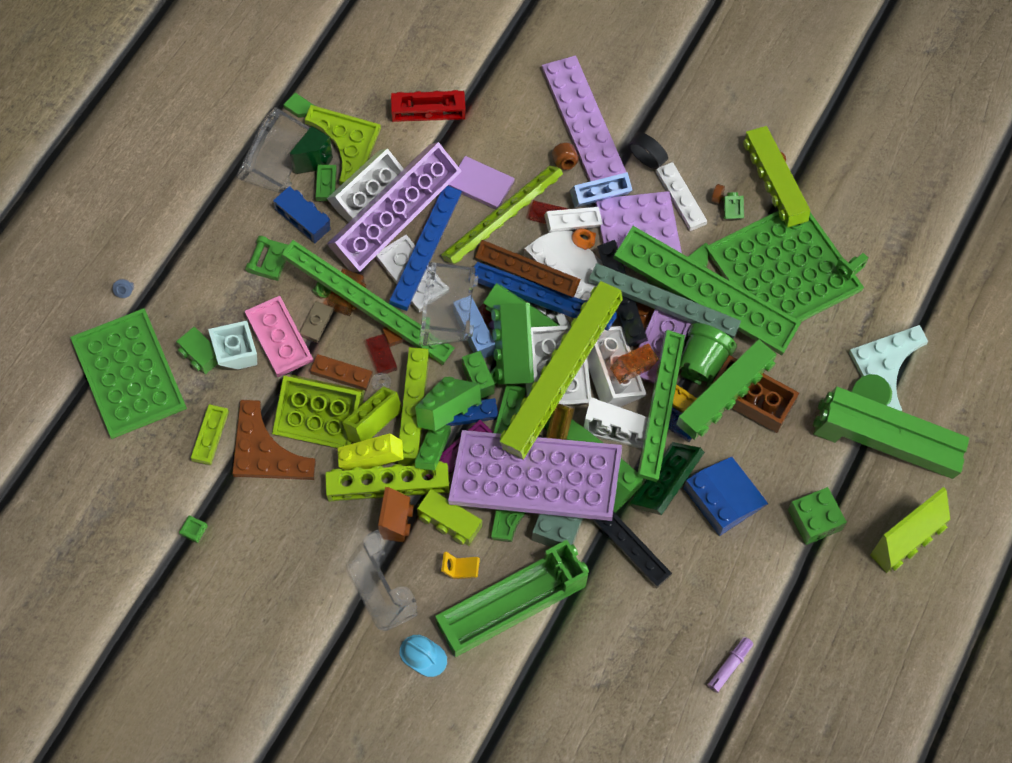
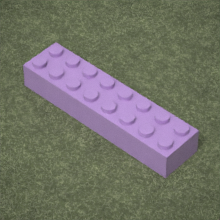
(394, 207)

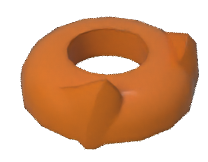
(582, 243)

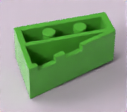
(446, 401)

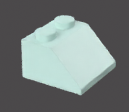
(234, 345)

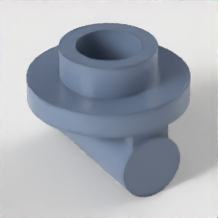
(123, 288)

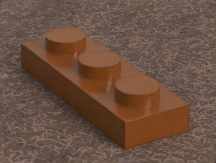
(341, 372)

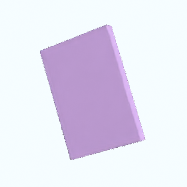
(482, 183)

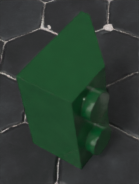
(311, 151)

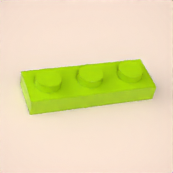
(209, 434)

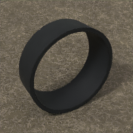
(656, 153)

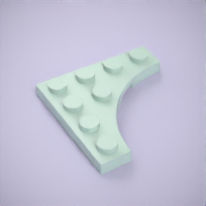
(886, 356)

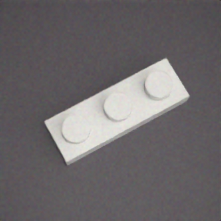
(573, 219)

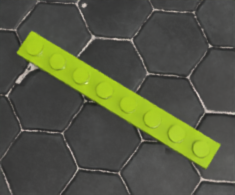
(501, 214)

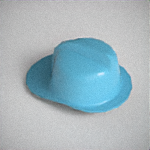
(423, 655)

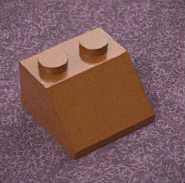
(394, 515)

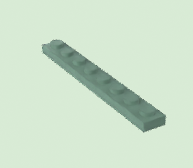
(664, 300)

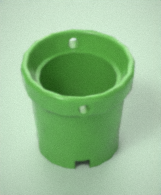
(705, 353)

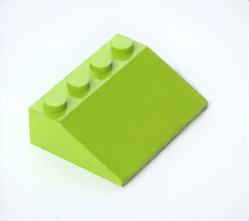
(315, 410)
(913, 532)

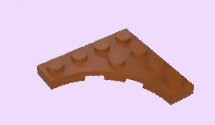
(260, 455)

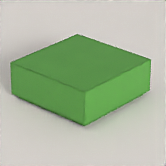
(193, 529)

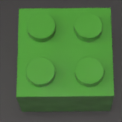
(817, 515)

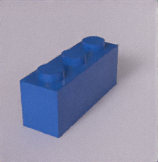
(302, 214)

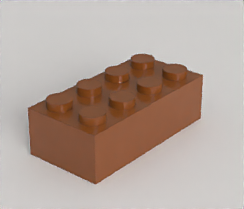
(766, 401)

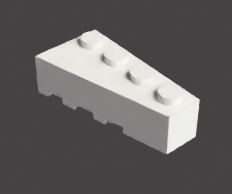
(615, 423)

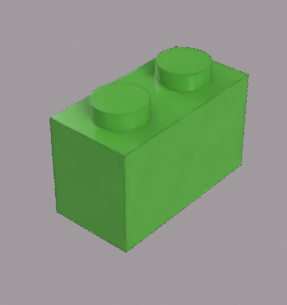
(198, 350)
(477, 372)

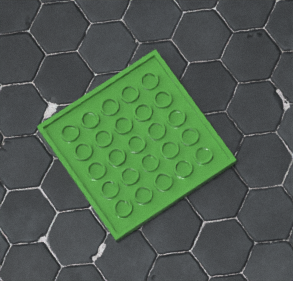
(785, 265)

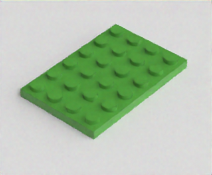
(128, 373)

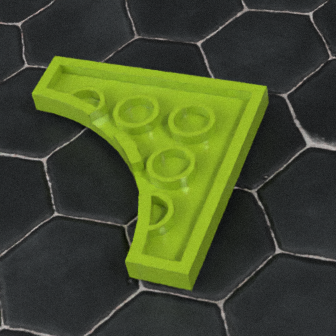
(351, 135)

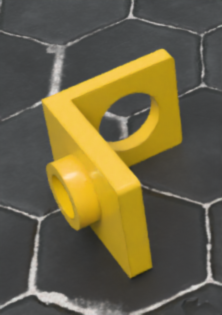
(460, 567)

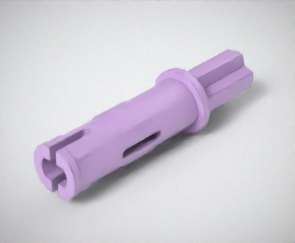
(735, 658)

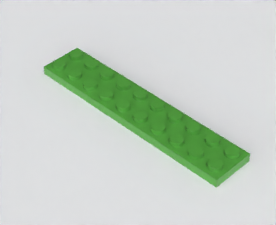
(706, 288)

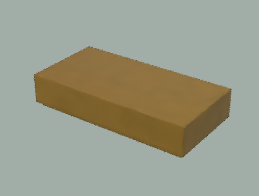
(560, 422)

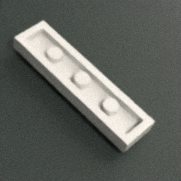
(681, 196)

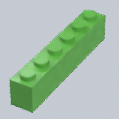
(726, 389)

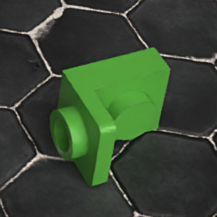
(733, 206)
(854, 266)

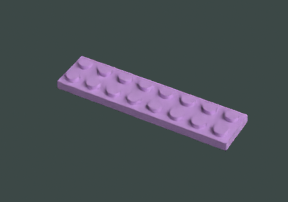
(583, 119)

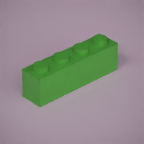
(500, 295)

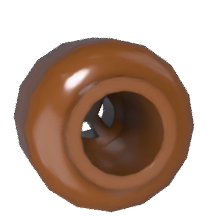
(565, 156)

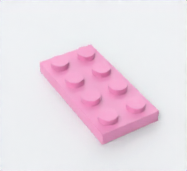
(278, 336)

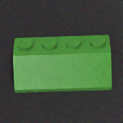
(513, 343)

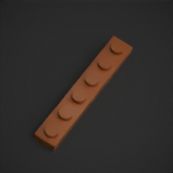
(528, 268)

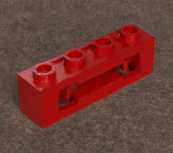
(428, 105)

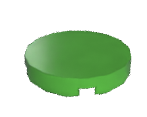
(874, 388)

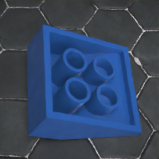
(724, 495)

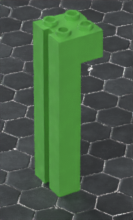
(890, 432)
(513, 599)

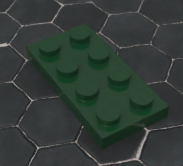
(675, 469)

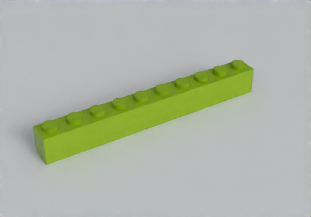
(561, 370)

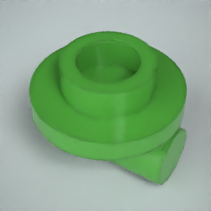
(321, 290)

